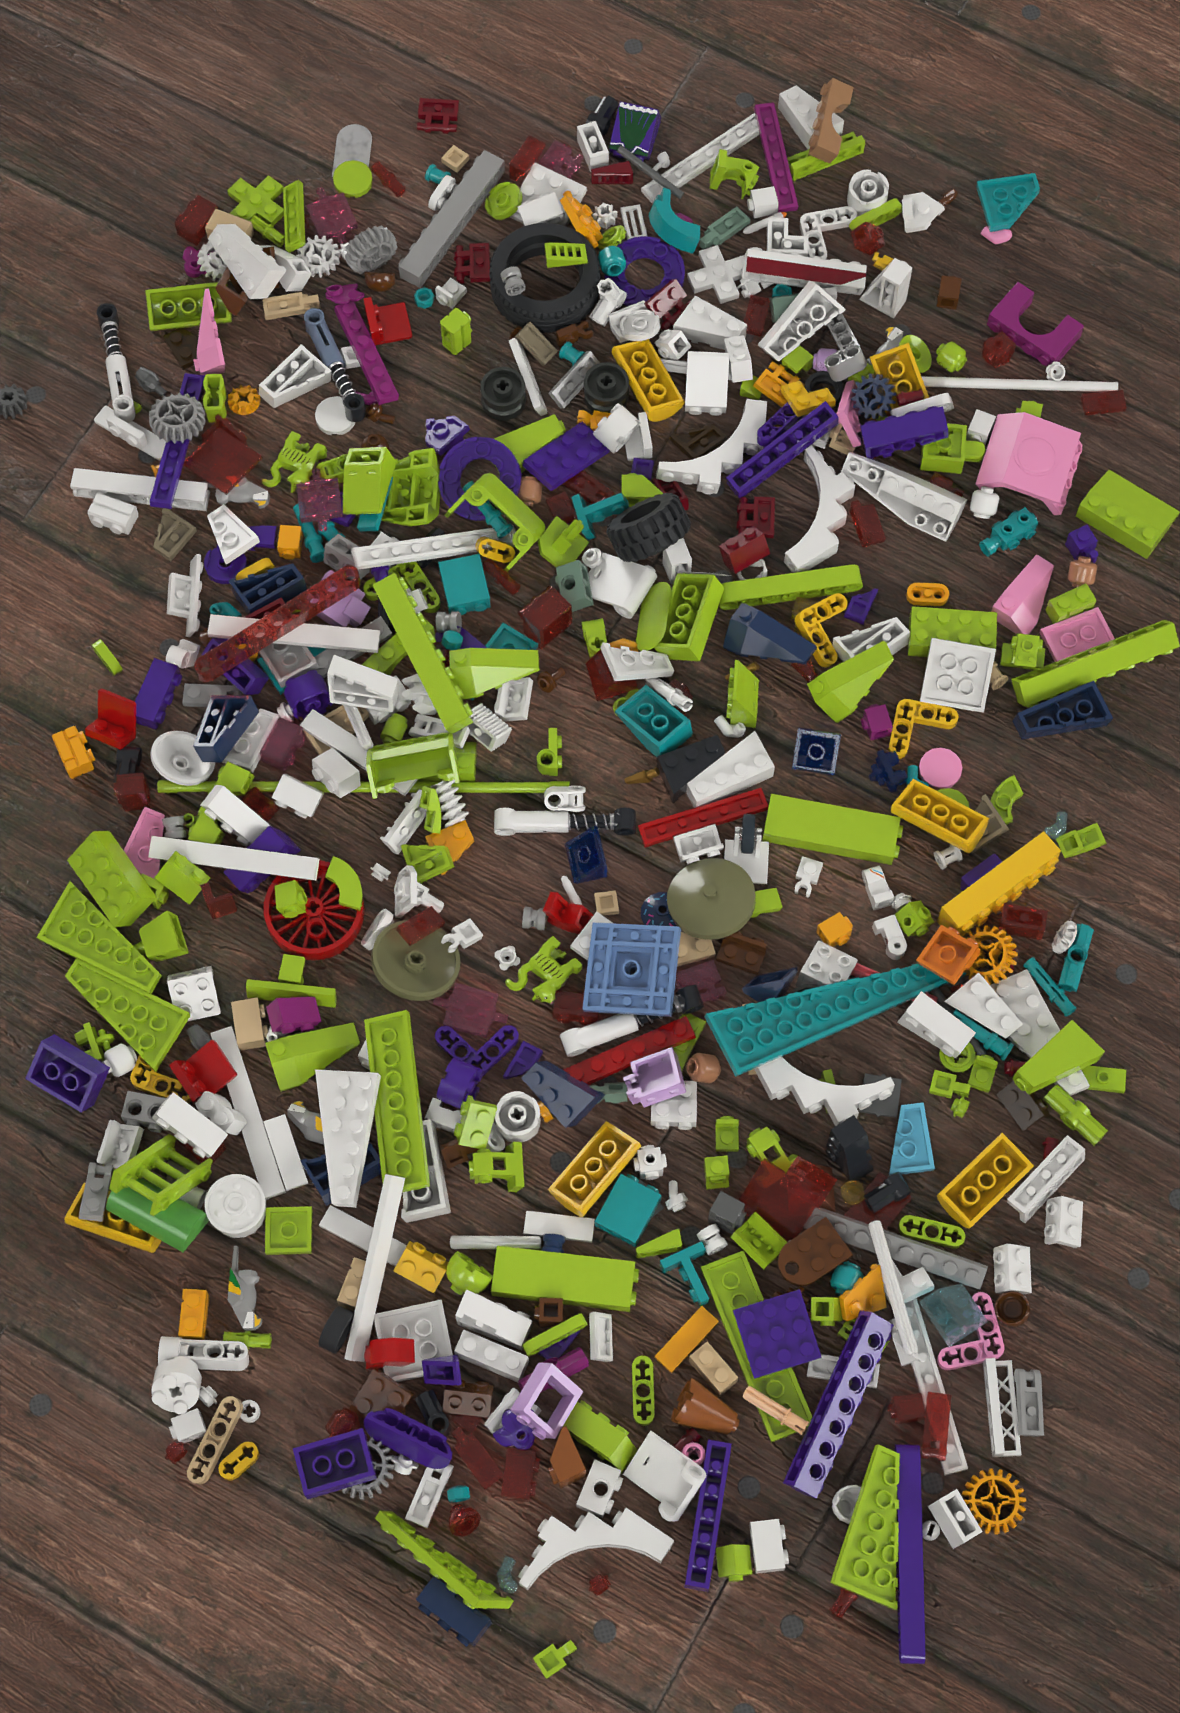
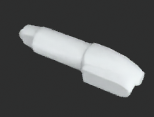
(574, 898)

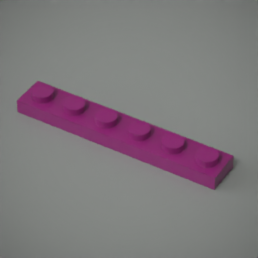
(776, 156)
(366, 353)

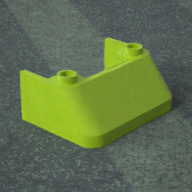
(492, 489)
(411, 761)

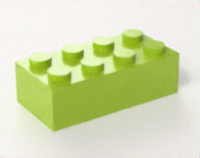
(690, 616)
(952, 625)
(111, 878)

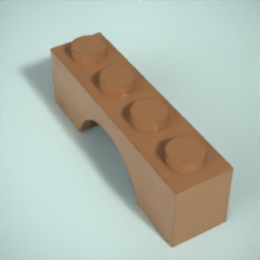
(825, 140)

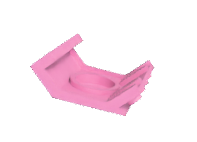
(1031, 458)

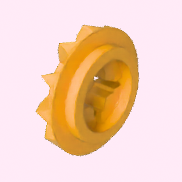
(243, 407)

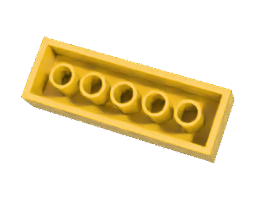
(1000, 885)

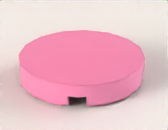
(940, 768)

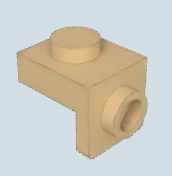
(840, 440)

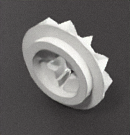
(1064, 937)

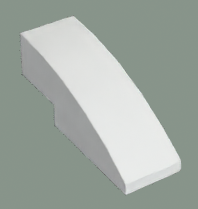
(285, 1152)

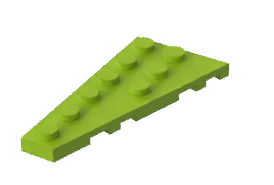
(871, 1541)
(444, 1566)

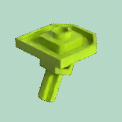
(562, 542)

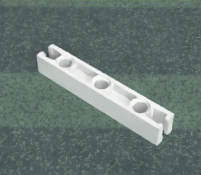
(136, 488)

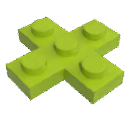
(257, 200)

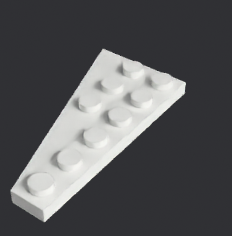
(1038, 1025)
(347, 1115)

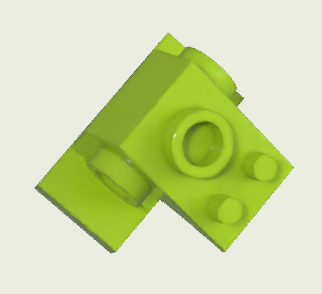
(734, 169)
(1023, 652)
(761, 1140)
(482, 1166)

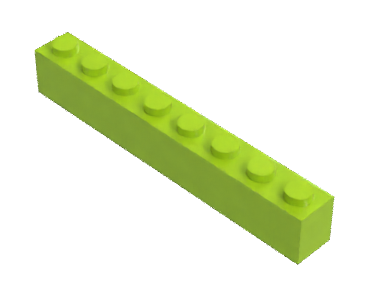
(423, 654)
(1095, 663)

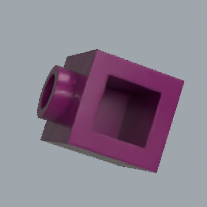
(876, 722)

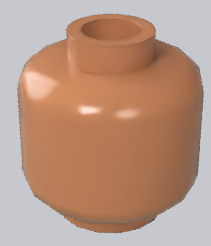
(530, 491)
(1082, 571)
(703, 1068)

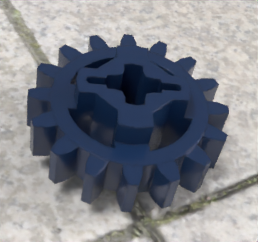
(870, 403)

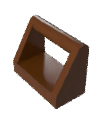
(232, 300)

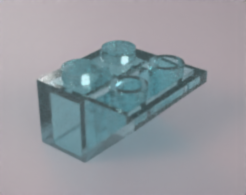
(953, 1312)

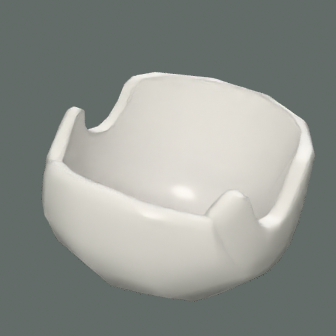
(845, 1502)

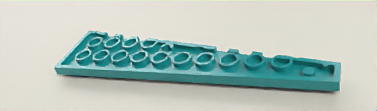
(784, 1024)

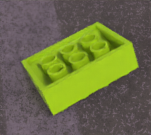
(1127, 513)

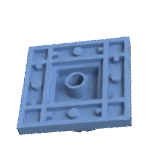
(632, 969)

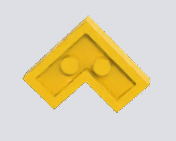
(804, 402)

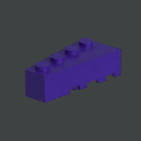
(903, 432)

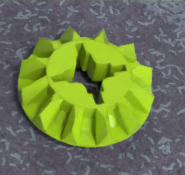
(612, 237)
(963, 1063)

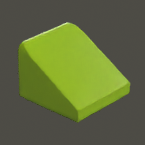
(747, 389)

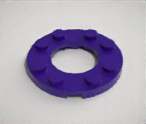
(653, 249)
(466, 452)

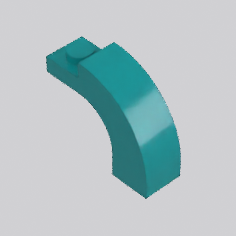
(670, 227)

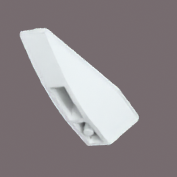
(907, 496)

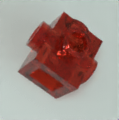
(868, 238)
(998, 350)

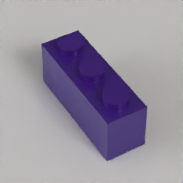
(244, 676)
(156, 693)

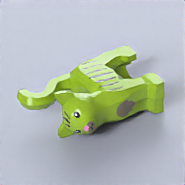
(295, 459)
(548, 969)

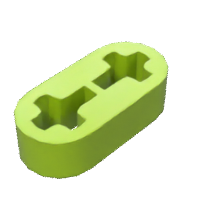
(106, 657)

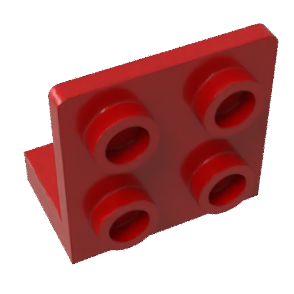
(387, 322)
(115, 720)
(204, 1071)

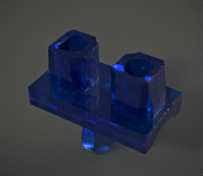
(885, 762)

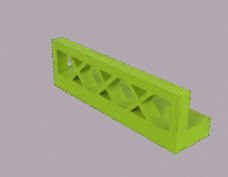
(805, 164)

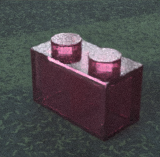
(282, 744)

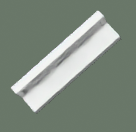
(1047, 1178)
(994, 1405)

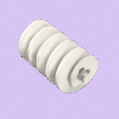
(450, 803)

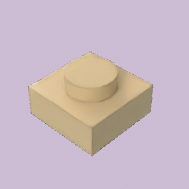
(455, 158)
(606, 903)

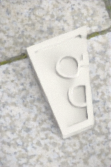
(231, 533)
(635, 665)
(247, 749)
(985, 1006)

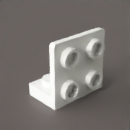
(826, 966)
(194, 992)

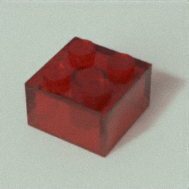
(547, 618)

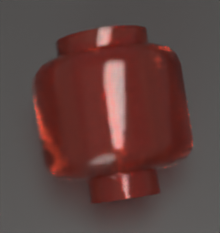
(342, 1422)

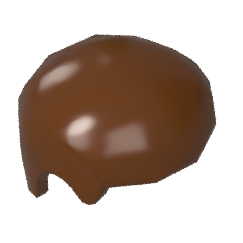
(379, 281)
(1012, 1308)

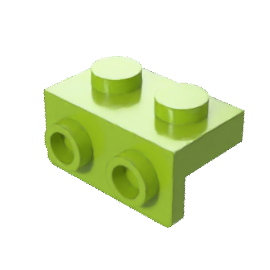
(475, 1123)
(759, 1240)

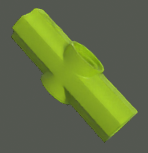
(1075, 1115)

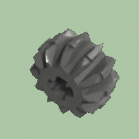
(12, 401)

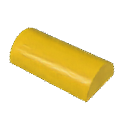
(901, 369)
(649, 379)
(940, 816)
(594, 1169)
(984, 1181)
(111, 1227)

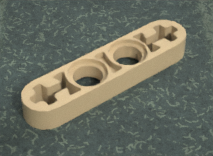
(218, 1442)

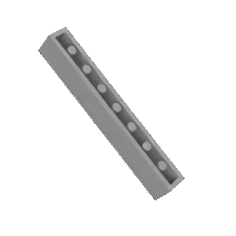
(451, 219)

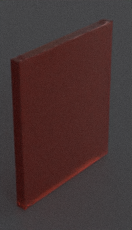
(222, 460)
(774, 1203)

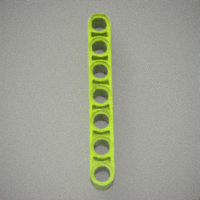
(790, 586)

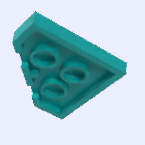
(1006, 199)

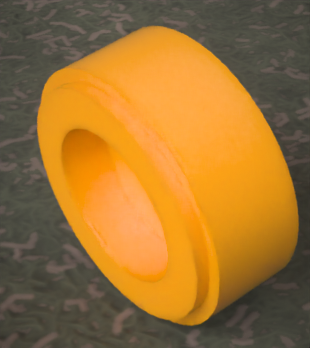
(544, 1111)

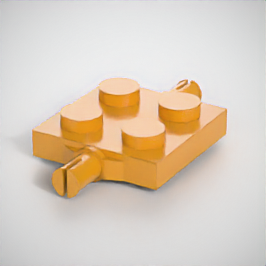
(582, 218)

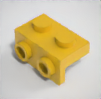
(421, 1266)

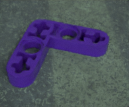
(473, 1056)

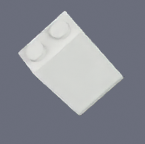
(706, 382)

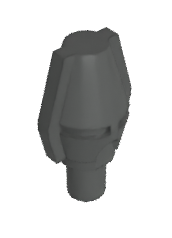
(149, 381)
(198, 1036)

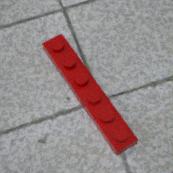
(703, 816)
(619, 1057)

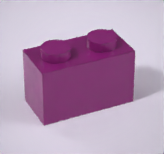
(293, 1014)

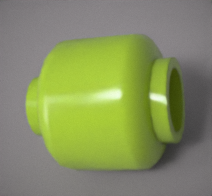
(951, 356)

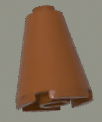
(703, 1410)

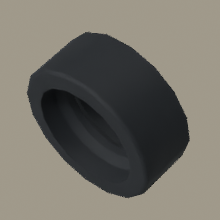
(824, 377)
(336, 1329)

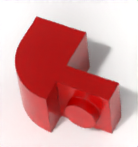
(566, 915)
(389, 1352)

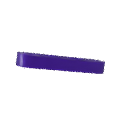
(778, 418)

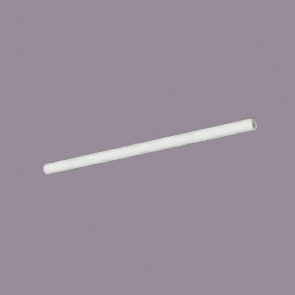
(1019, 384)

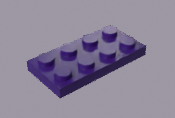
(565, 456)

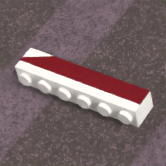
(798, 270)

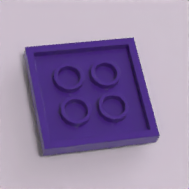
(777, 1334)

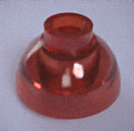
(463, 1520)

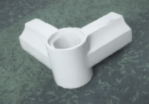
(610, 299)

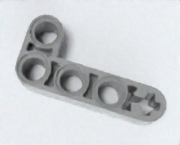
(850, 357)

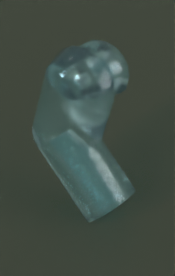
(1059, 827)

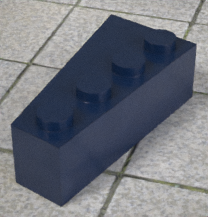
(1068, 712)

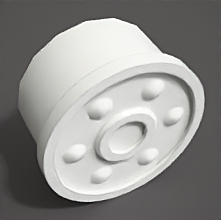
(236, 1205)

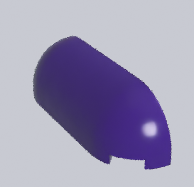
(409, 1438)

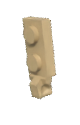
(289, 305)

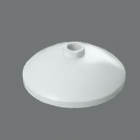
(177, 759)

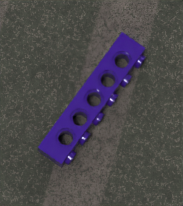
(782, 450)
(708, 1516)

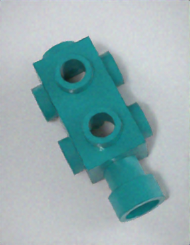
(1020, 525)

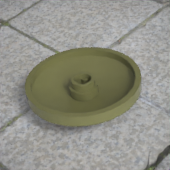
(711, 898)
(416, 970)

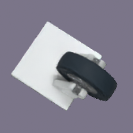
(749, 854)

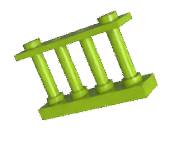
(153, 1158)

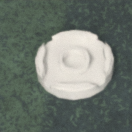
(639, 325)
(331, 417)

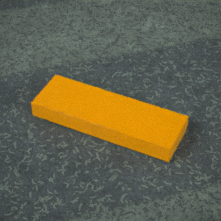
(686, 1339)

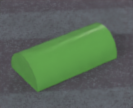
(174, 1226)

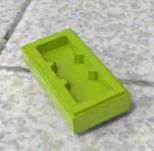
(1105, 1079)

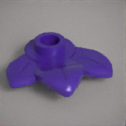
(512, 1431)

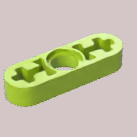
(879, 215)
(924, 1238)
(554, 1334)
(649, 1407)

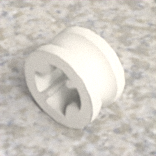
(254, 1405)

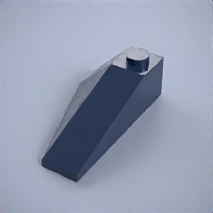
(760, 635)

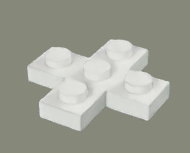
(717, 274)

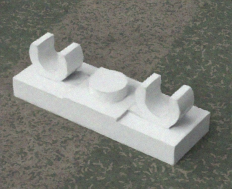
(405, 824)

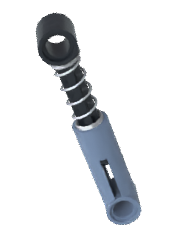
(332, 358)

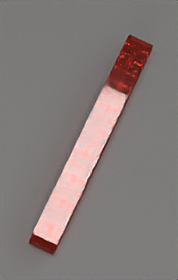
(272, 632)

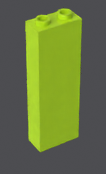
(832, 829)
(575, 1278)

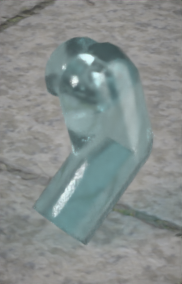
(504, 1575)

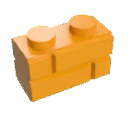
(73, 752)
(194, 1314)

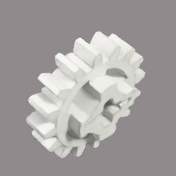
(320, 255)
(211, 263)

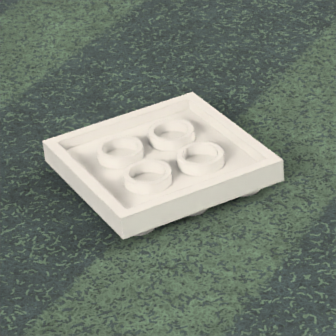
(542, 181)
(957, 675)
(419, 1322)

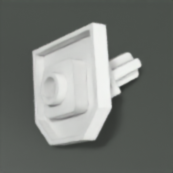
(411, 893)

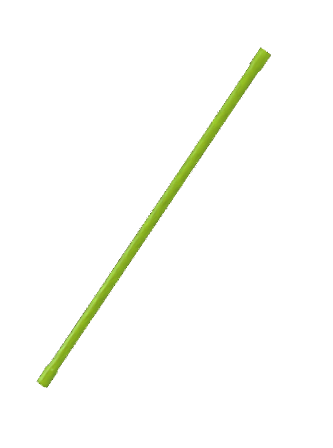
(167, 786)

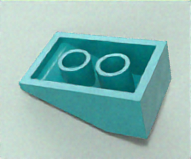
(655, 721)

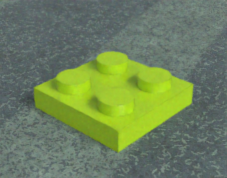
(288, 1230)

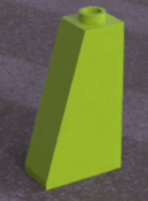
(532, 438)
(1062, 1056)

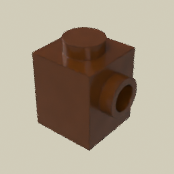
(549, 1312)

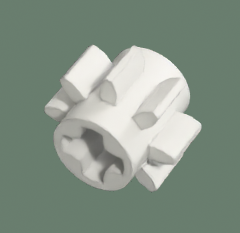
(605, 215)

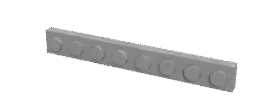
(905, 1249)

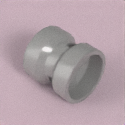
(513, 283)
(448, 622)
(174, 827)
(534, 918)

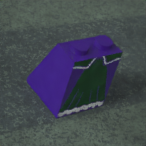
(635, 130)

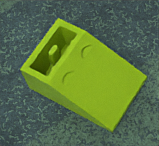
(367, 479)
(742, 696)

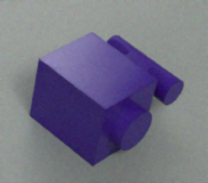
(1082, 543)

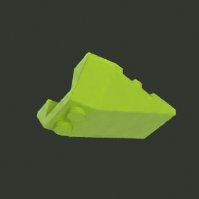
(414, 490)

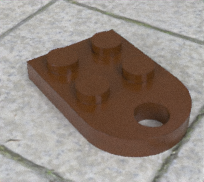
(814, 1252)

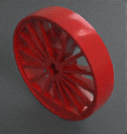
(310, 920)

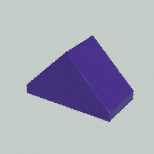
(442, 1370)

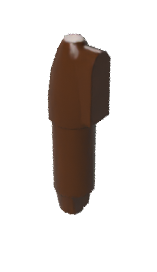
(948, 197)

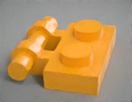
(770, 383)

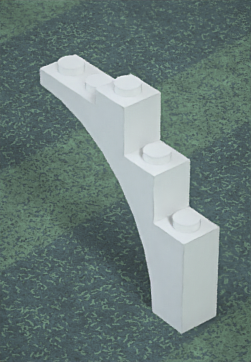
(707, 469)
(820, 540)
(840, 1101)
(561, 1541)

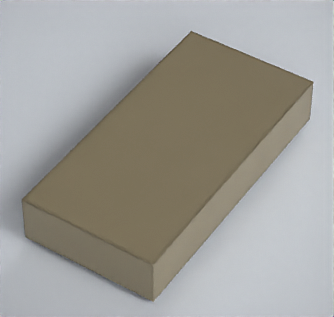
(536, 343)

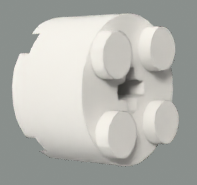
(867, 191)
(617, 428)
(506, 1123)
(176, 1384)

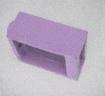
(561, 1383)

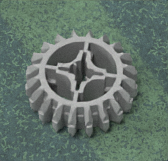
(370, 249)
(177, 418)
(383, 1467)

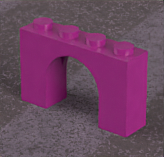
(1045, 347)

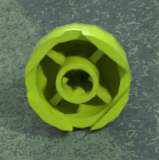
(466, 1274)

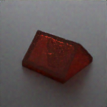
(603, 681)

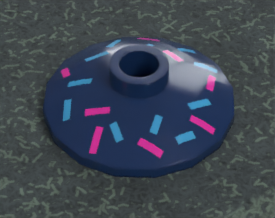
(650, 913)

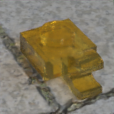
(801, 604)

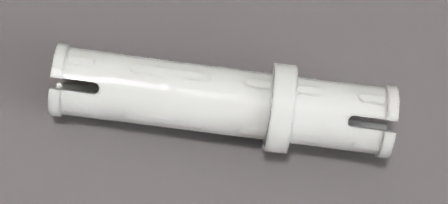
(673, 696)

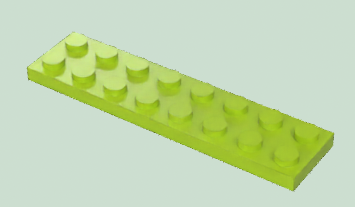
(398, 1099)
(734, 1287)

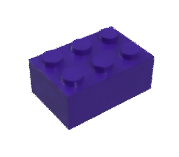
(67, 1073)
(334, 1463)

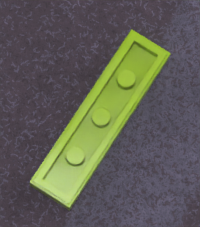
(294, 216)
(271, 990)

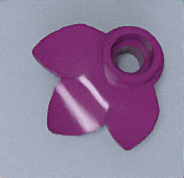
(191, 267)
(343, 294)

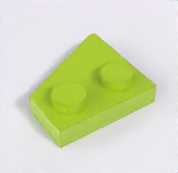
(427, 860)

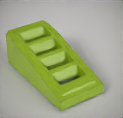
(558, 260)
(664, 1244)

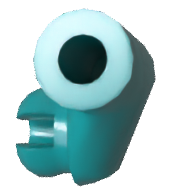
(224, 609)
(912, 773)

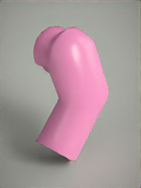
(997, 237)

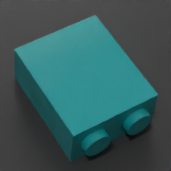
(464, 584)
(628, 1209)

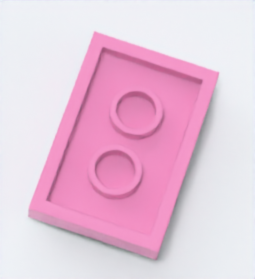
(1076, 634)

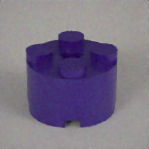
(307, 693)
(459, 1083)

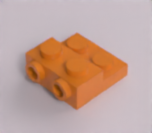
(949, 954)

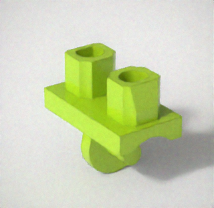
(90, 1036)

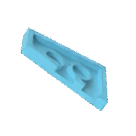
(912, 1142)

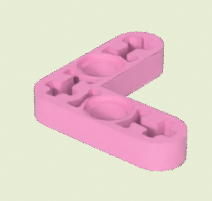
(980, 1345)

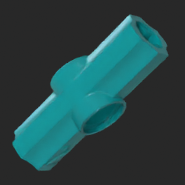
(1073, 969)

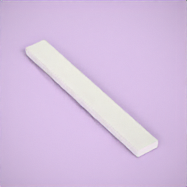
(705, 156)
(423, 548)
(304, 635)
(236, 858)
(254, 1131)
(374, 1267)
(929, 1380)

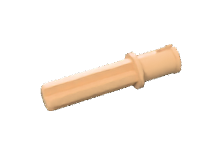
(776, 1410)

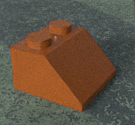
(565, 1461)

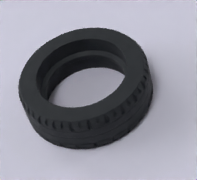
(552, 314)

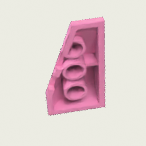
(209, 349)
(1023, 599)

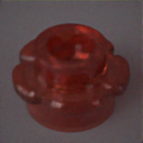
(175, 1452)
(599, 1584)

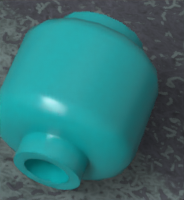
(612, 261)
(845, 1277)

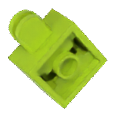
(951, 452)

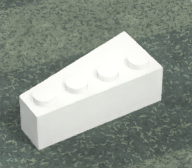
(246, 261)
(800, 321)
(733, 772)
(430, 1200)

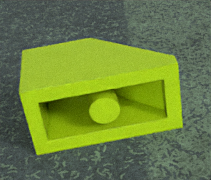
(637, 488)

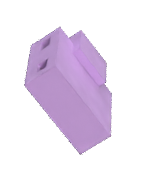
(345, 611)
(655, 1078)

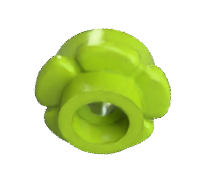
(960, 1107)

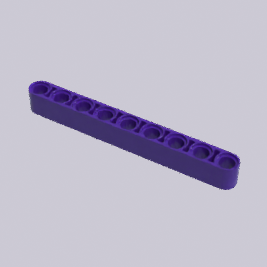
(910, 1558)

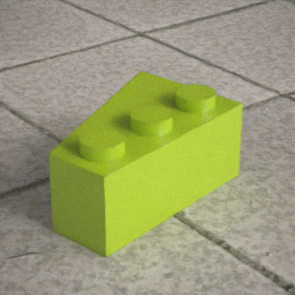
(600, 1436)

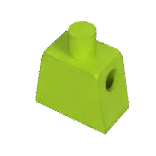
(162, 938)

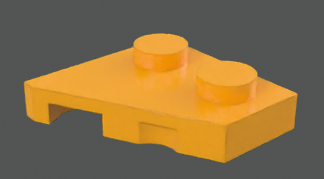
(455, 837)
(865, 1295)

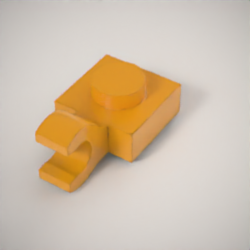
(591, 420)

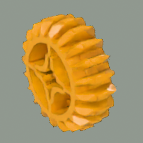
(994, 950)
(994, 1513)

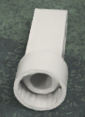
(176, 1346)

